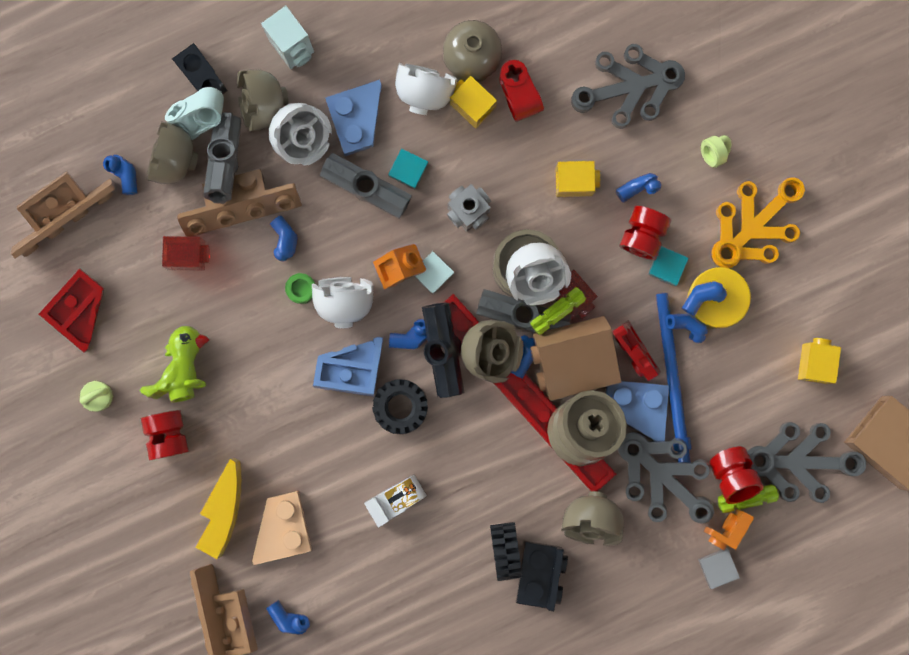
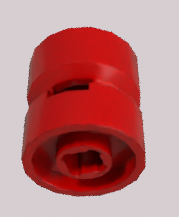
(645, 232)
(164, 423)
(737, 477)

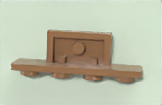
(248, 202)
(54, 207)
(222, 615)

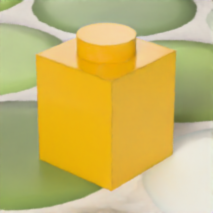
(472, 101)
(576, 178)
(819, 361)

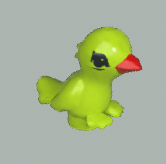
(180, 375)

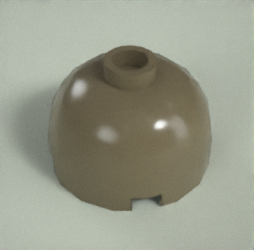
(472, 50)
(260, 98)
(171, 155)
(492, 350)
(594, 519)

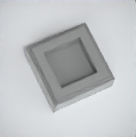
(718, 568)

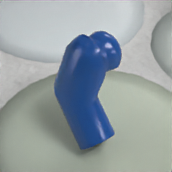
(124, 170)
(636, 185)
(287, 239)
(704, 292)
(688, 322)
(412, 339)
(526, 358)
(288, 622)

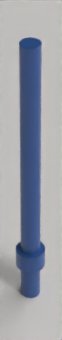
(673, 378)

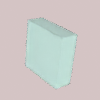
(436, 273)

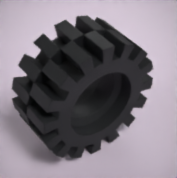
(382, 400)
(506, 551)

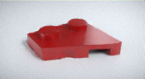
(75, 309)
(632, 344)

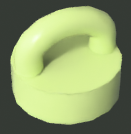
(716, 150)
(96, 396)

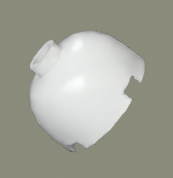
(423, 88)
(300, 133)
(537, 273)
(342, 301)

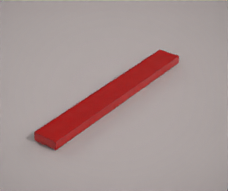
(530, 402)

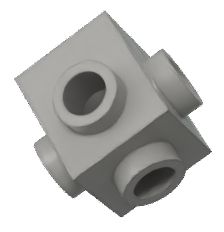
(468, 218)

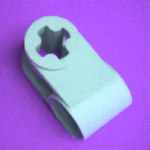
(197, 111)

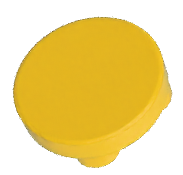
(735, 304)

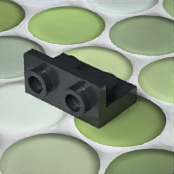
(541, 575)

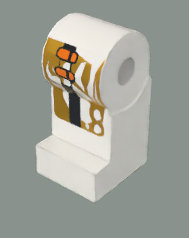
(395, 500)

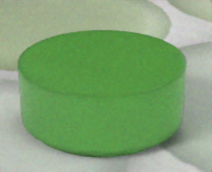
(299, 288)

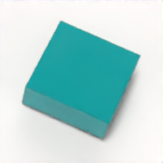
(408, 169)
(668, 266)

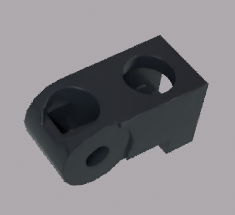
(198, 69)

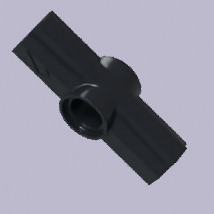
(445, 366)

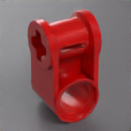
(522, 95)

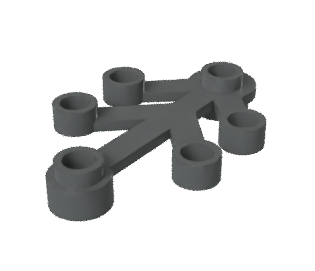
(632, 84)
(798, 462)
(662, 474)

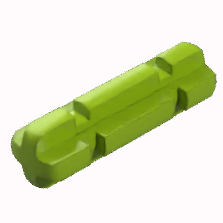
(558, 311)
(768, 494)

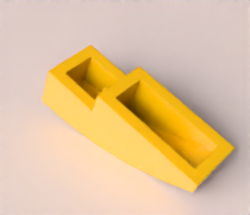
(222, 511)

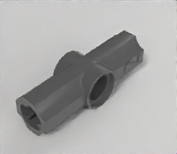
(221, 170)
(348, 177)
(503, 308)

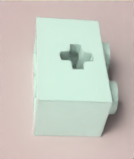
(288, 38)

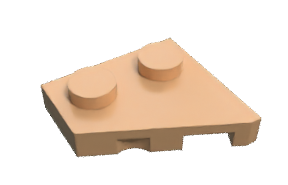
(282, 529)

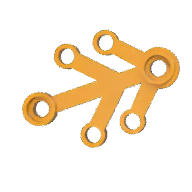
(753, 227)

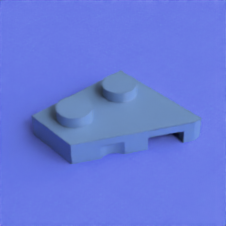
(355, 116)
(351, 369)
(642, 406)

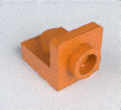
(399, 265)
(735, 528)

